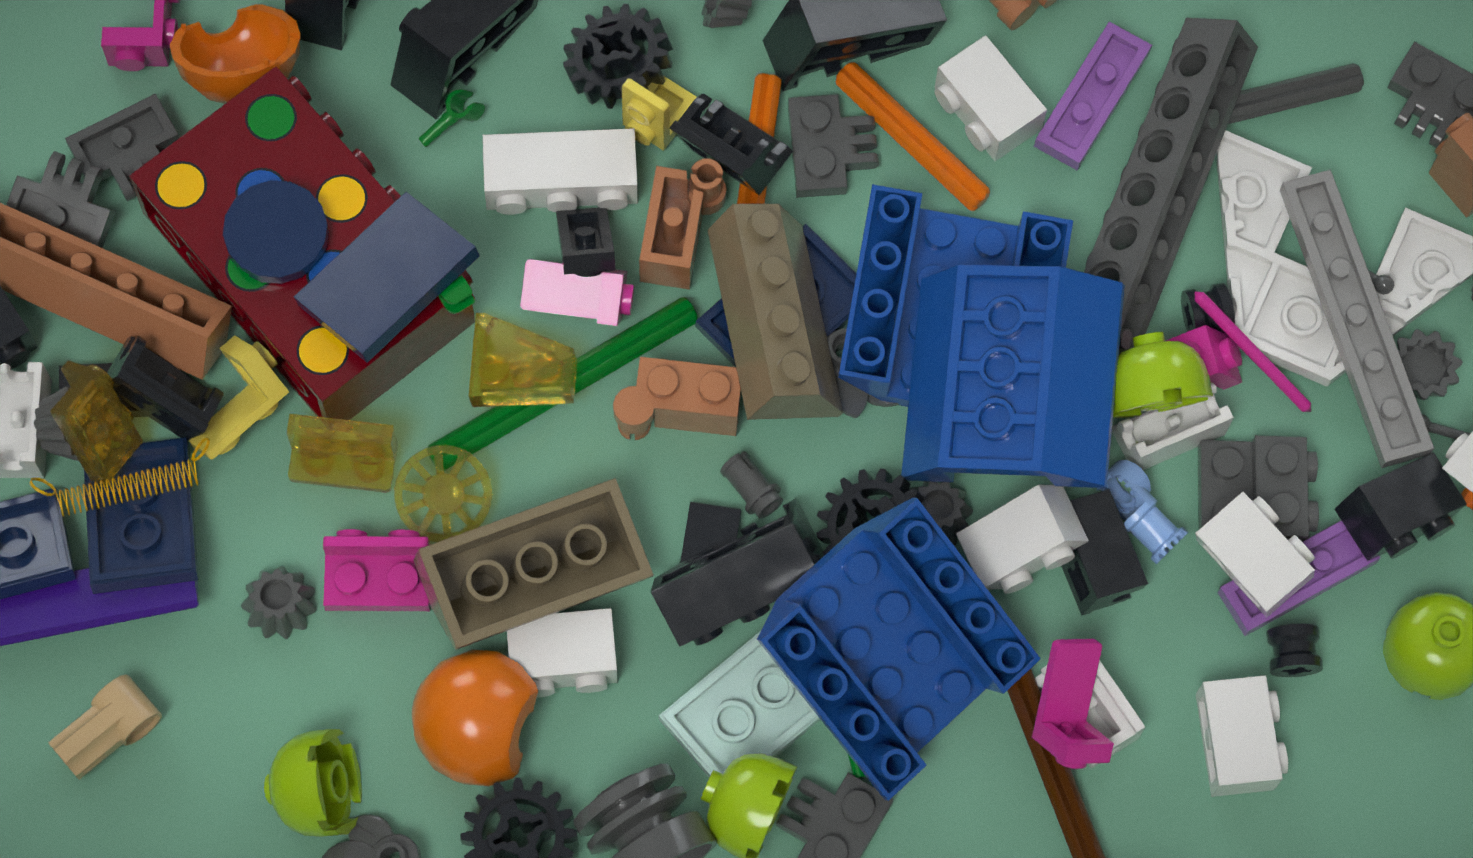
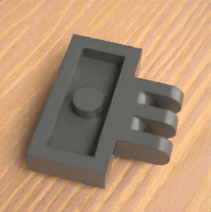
(1434, 89)
(124, 141)
(827, 145)
(65, 200)
(835, 823)

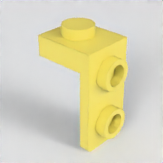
(654, 110)
(252, 404)

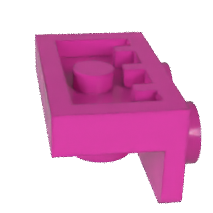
(373, 572)

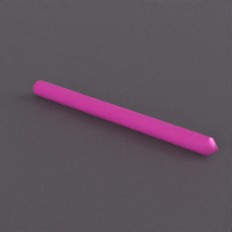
(1252, 351)

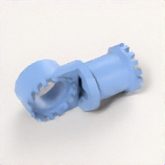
(1140, 509)

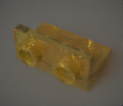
(95, 421)
(342, 453)

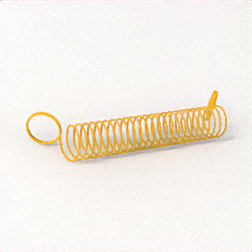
(125, 490)

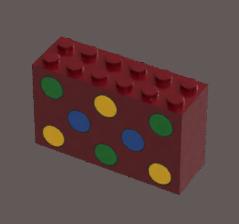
(279, 137)

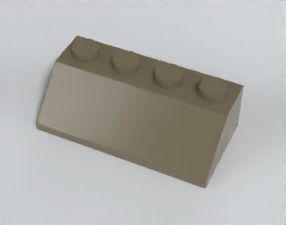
(773, 314)
(532, 564)

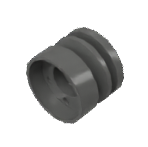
(638, 819)

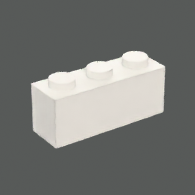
(560, 170)

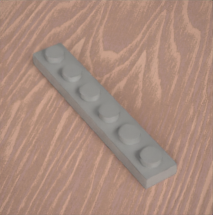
(1356, 319)

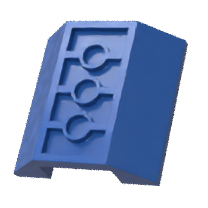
(912, 243)
(1014, 374)
(893, 641)

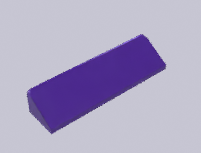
(75, 608)

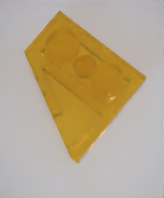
(518, 366)

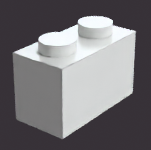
(989, 99)
(1023, 538)
(1256, 552)
(567, 651)
(1241, 735)

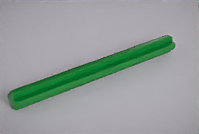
(590, 368)

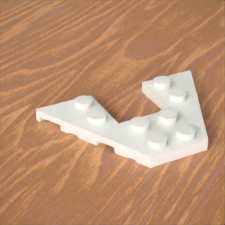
(1277, 297)

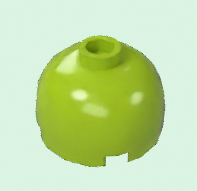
(1159, 376)
(1432, 645)
(315, 783)
(746, 801)

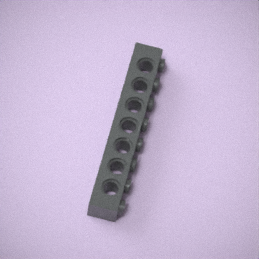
(1170, 165)

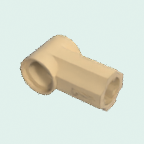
(117, 717)

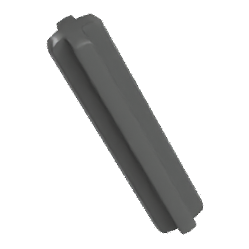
(1297, 92)

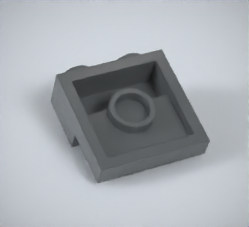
(1266, 467)

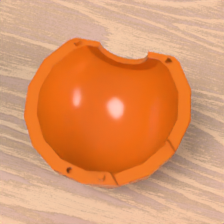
(234, 59)
(472, 716)

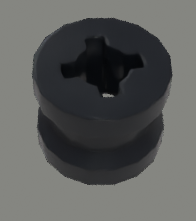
(1196, 317)
(1294, 650)

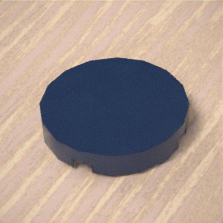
(275, 231)

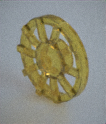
(442, 492)

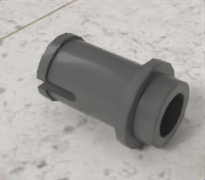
(752, 485)

